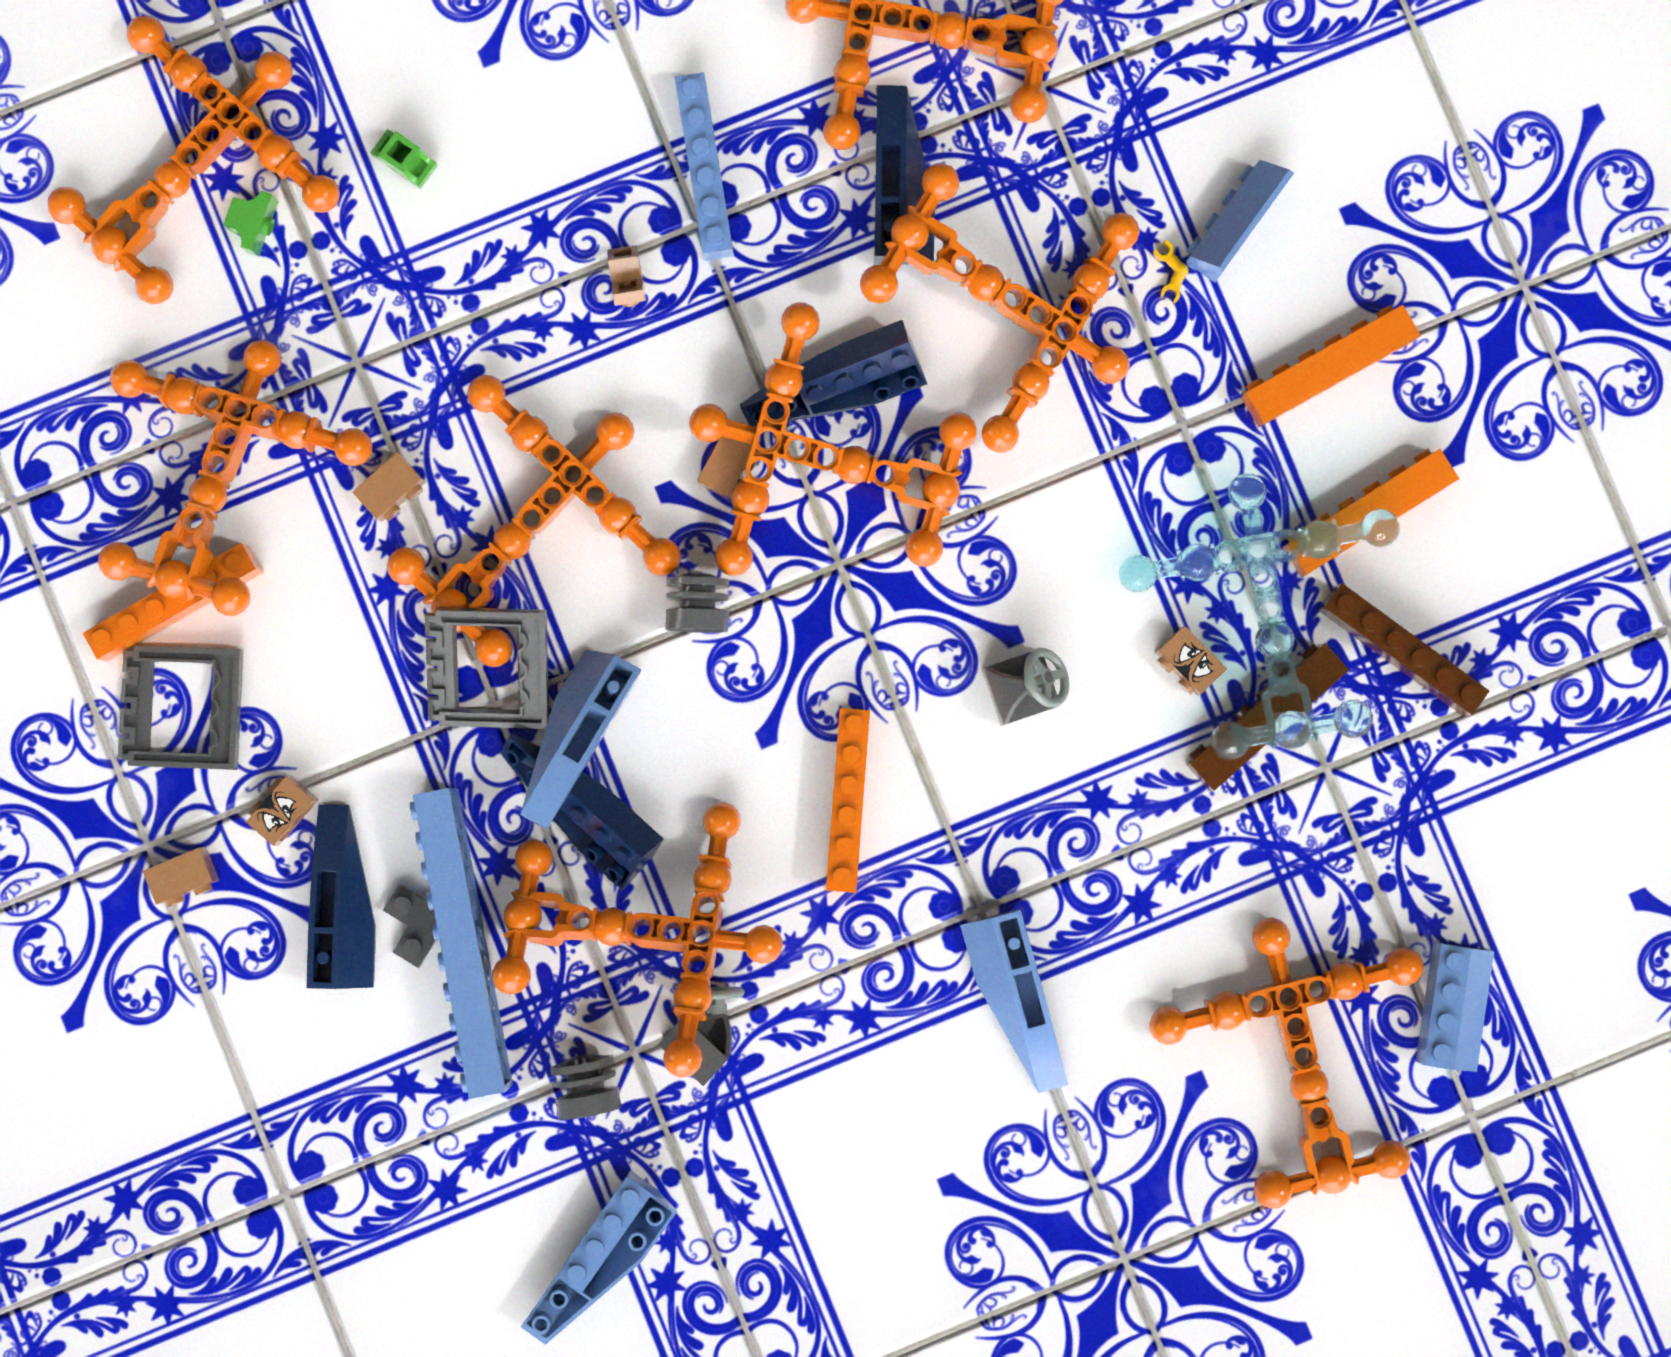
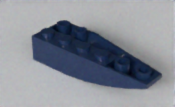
(898, 166)
(850, 376)
(594, 820)
(340, 907)

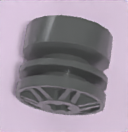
(697, 604)
(585, 1087)

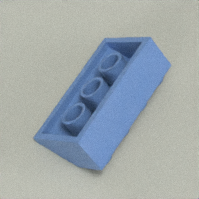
(1238, 218)
(1454, 1007)

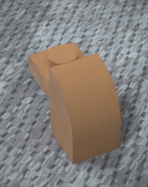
(626, 276)

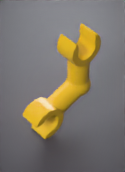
(1180, 270)

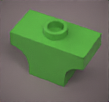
(404, 158)
(252, 220)

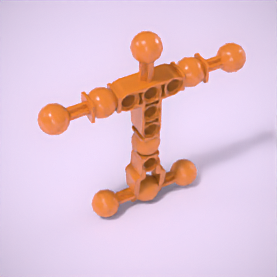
(949, 31)
(173, 177)
(988, 284)
(851, 463)
(209, 491)
(514, 538)
(615, 926)
(1308, 1082)

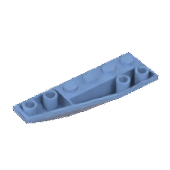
(575, 729)
(1013, 990)
(603, 1257)

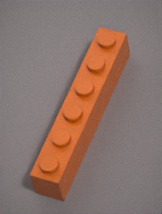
(1330, 365)
(1399, 495)
(159, 612)
(847, 800)

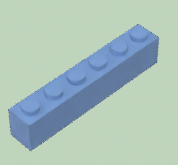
(704, 166)

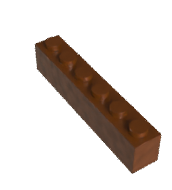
(1403, 650)
(1317, 671)

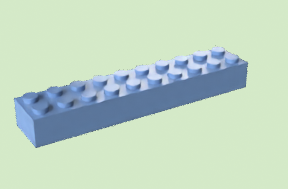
(462, 942)

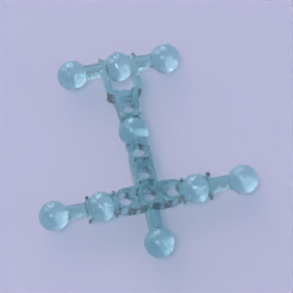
(1273, 636)

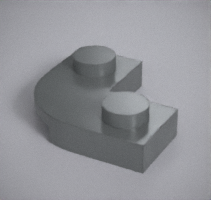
(414, 913)

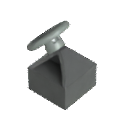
(1026, 685)
(712, 1035)

